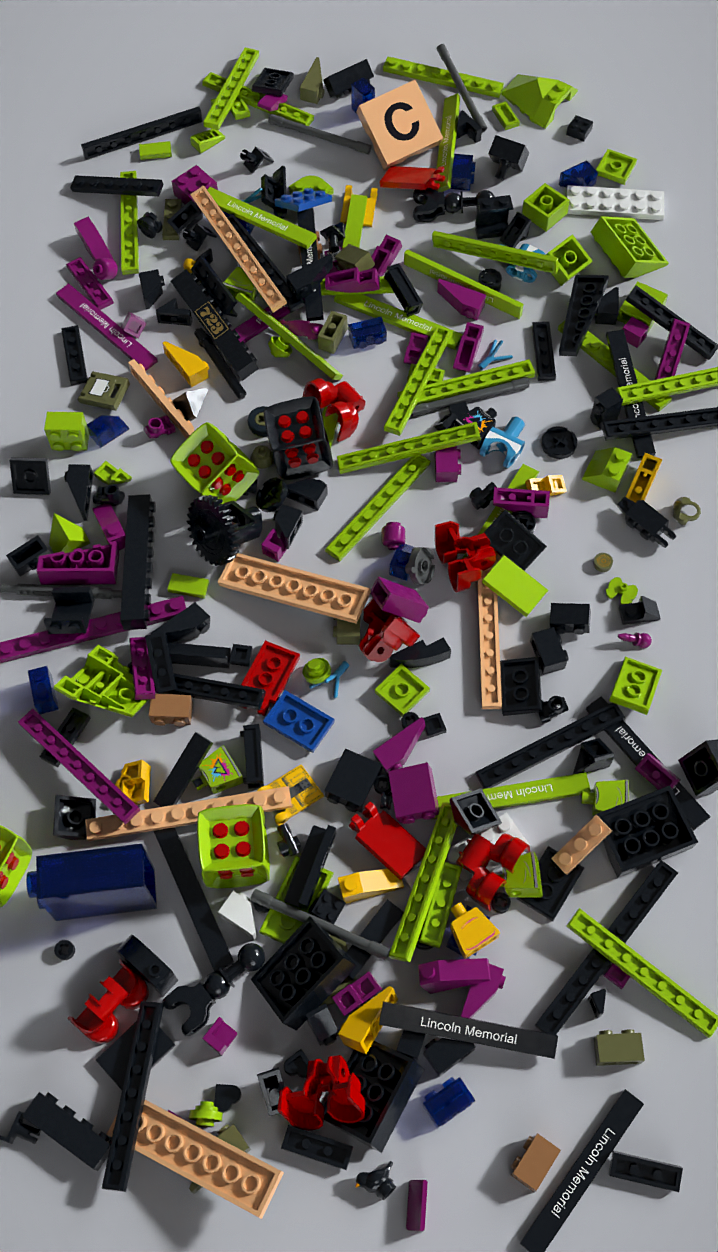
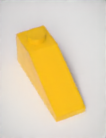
(187, 363)
(644, 477)
(368, 884)
(363, 1024)

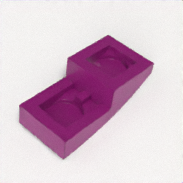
(271, 102)
(415, 348)
(357, 993)

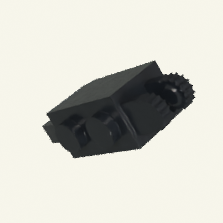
(646, 520)

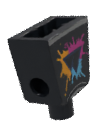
(484, 420)

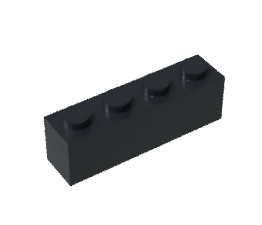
(68, 1131)

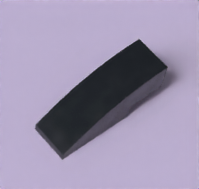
(421, 654)

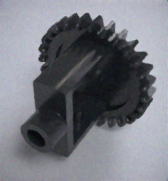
(214, 530)

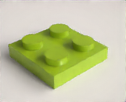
(616, 166)
(402, 690)

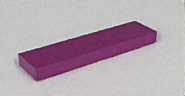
(89, 283)
(673, 349)
(141, 669)

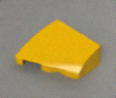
(135, 781)

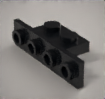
(274, 189)

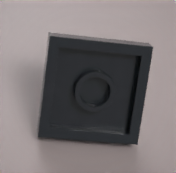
(30, 476)

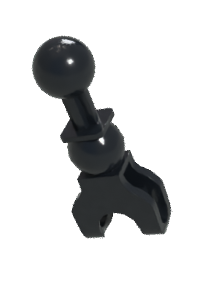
(436, 203)
(215, 986)

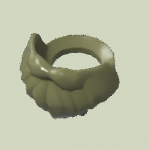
(681, 517)

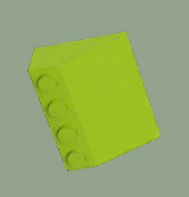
(628, 246)

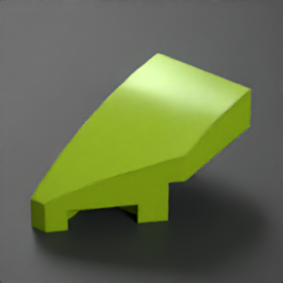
(110, 475)

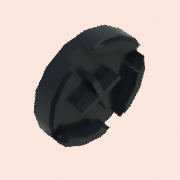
(559, 442)
(271, 495)

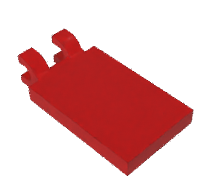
(412, 178)
(271, 672)
(387, 841)

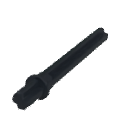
(206, 342)

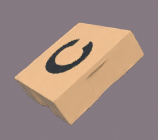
(399, 124)

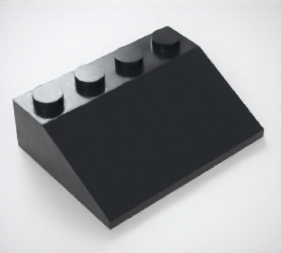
(646, 831)
(302, 973)
(386, 1085)

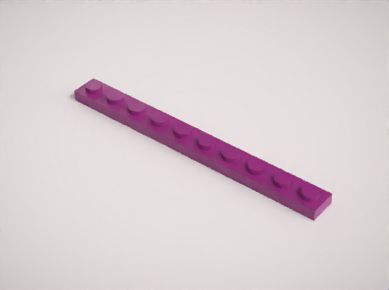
(97, 628)

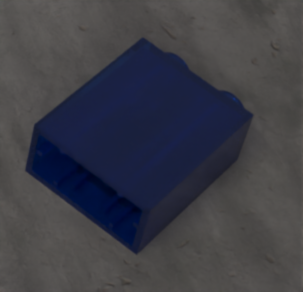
(94, 882)

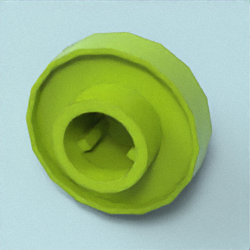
(279, 347)
(316, 670)
(205, 1114)

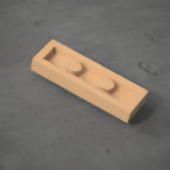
(581, 844)

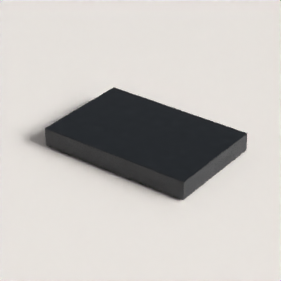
(272, 82)
(514, 540)
(521, 686)
(555, 886)
(116, 1057)

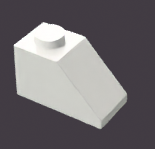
(239, 913)

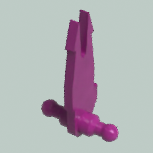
(303, 328)

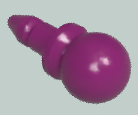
(642, 640)

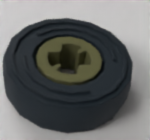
(254, 419)

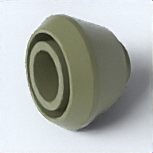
(262, 457)

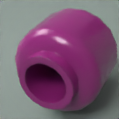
(105, 268)
(393, 535)

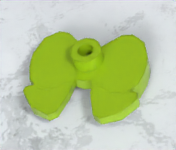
(617, 586)

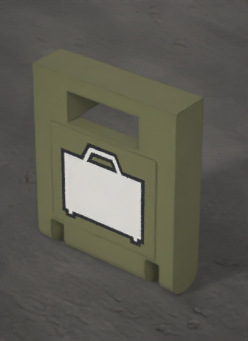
(99, 389)

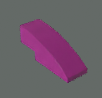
(92, 239)
(386, 254)
(353, 280)
(468, 347)

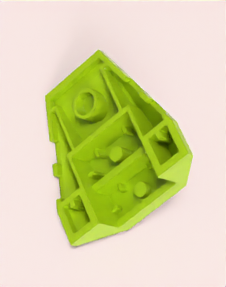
(538, 97)
(102, 684)

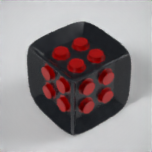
(298, 438)

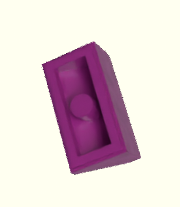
(656, 772)
(416, 1205)

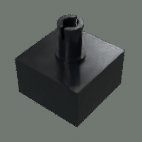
(507, 154)
(702, 768)

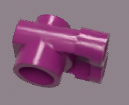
(159, 426)

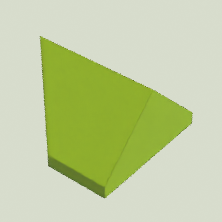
(66, 535)

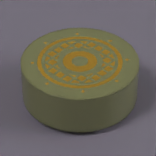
(603, 562)

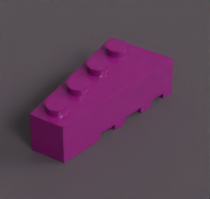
(80, 566)

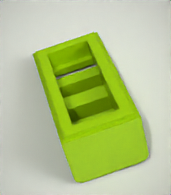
(203, 142)

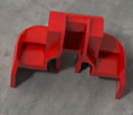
(343, 401)
(450, 544)
(384, 633)
(478, 855)
(97, 1019)
(345, 1099)

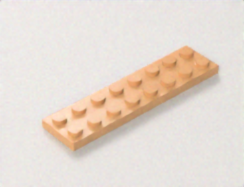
(295, 587)
(206, 1159)

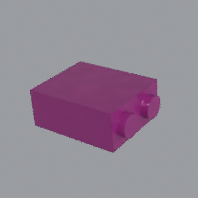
(399, 600)
(414, 793)

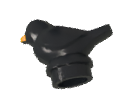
(377, 1181)

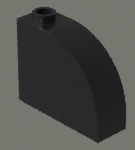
(147, 964)

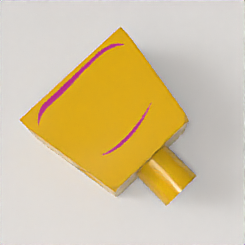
(472, 930)

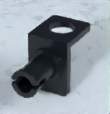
(254, 158)
(333, 235)
(196, 237)
(21, 1130)

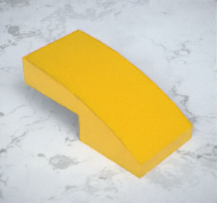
(551, 483)

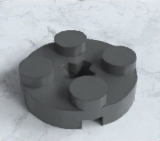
(420, 565)

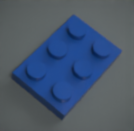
(303, 200)
(299, 721)

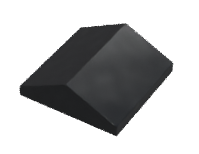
(474, 812)
(71, 815)

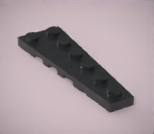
(583, 303)

